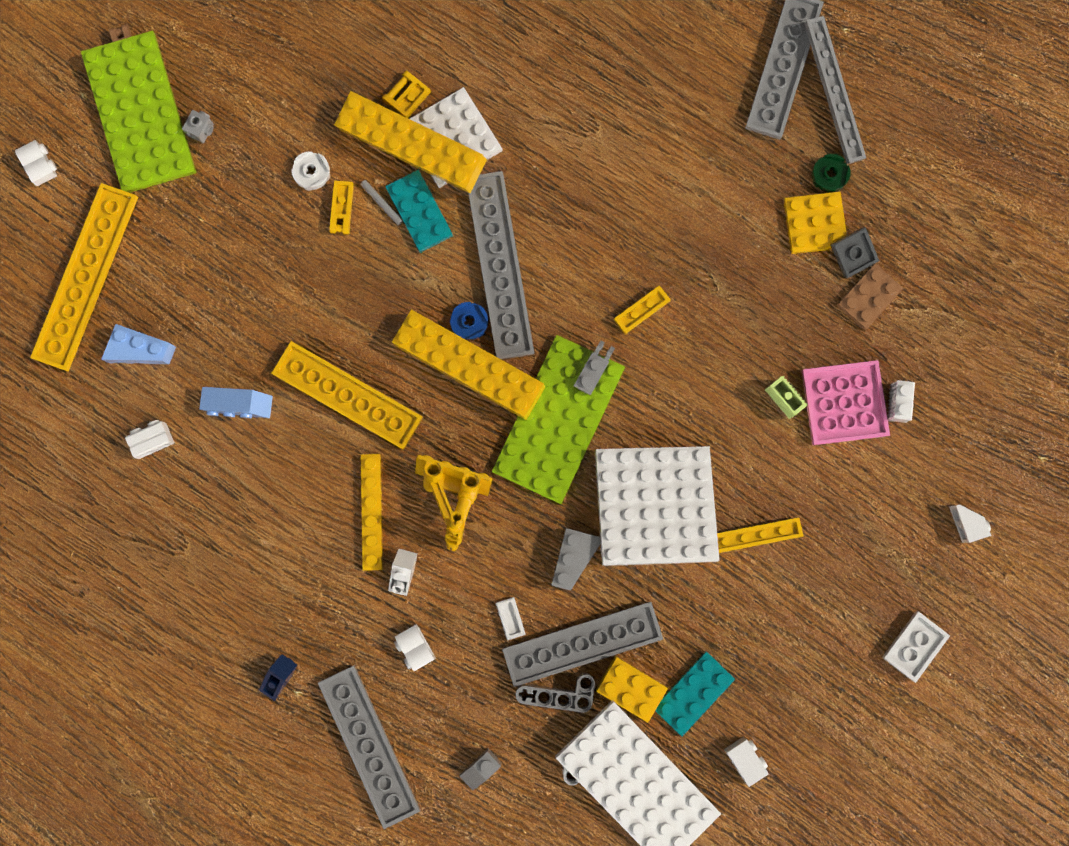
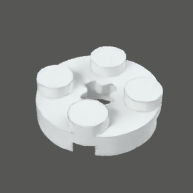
(313, 160)

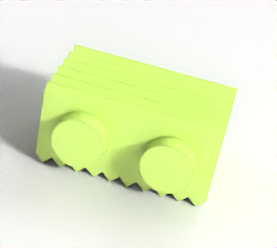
(786, 397)

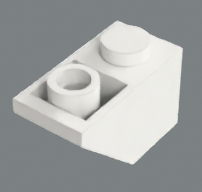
(402, 572)

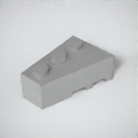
(573, 557)

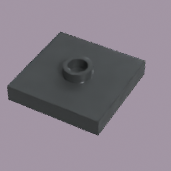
(854, 252)

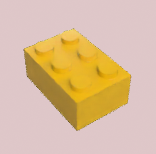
(631, 689)

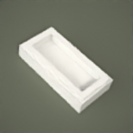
(510, 618)

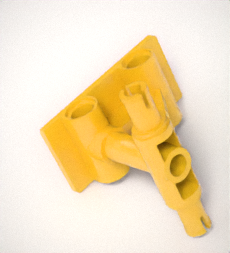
(462, 481)

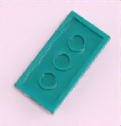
(419, 211)
(694, 693)

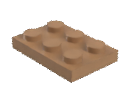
(870, 296)

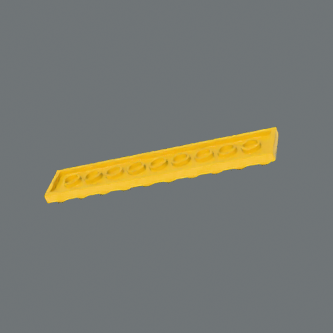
(84, 277)

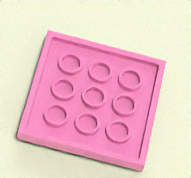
(845, 402)

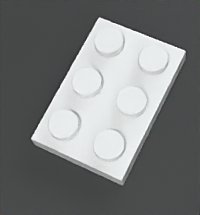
(916, 646)

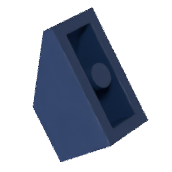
(277, 677)

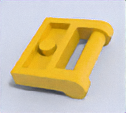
(410, 98)

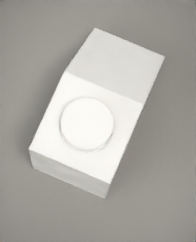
(970, 524)

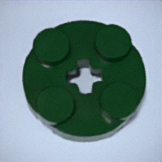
(821, 178)

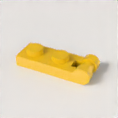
(341, 206)

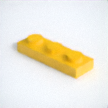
(642, 310)

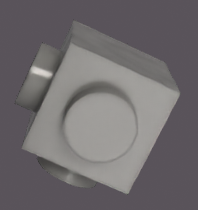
(198, 126)

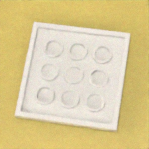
(462, 122)

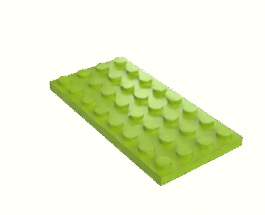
(138, 112)
(554, 438)

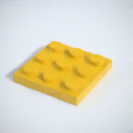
(814, 221)

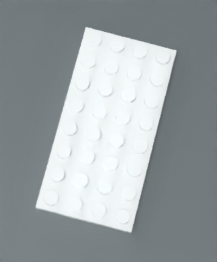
(636, 781)

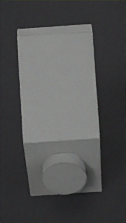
(481, 769)

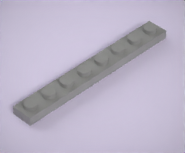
(835, 90)

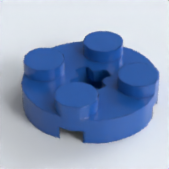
(469, 310)

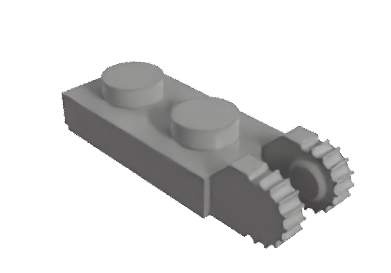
(593, 370)

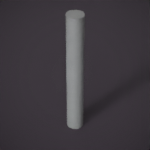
(381, 202)

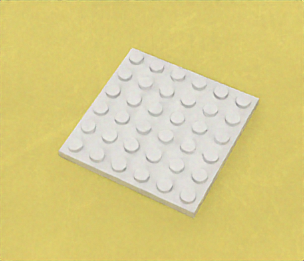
(656, 506)

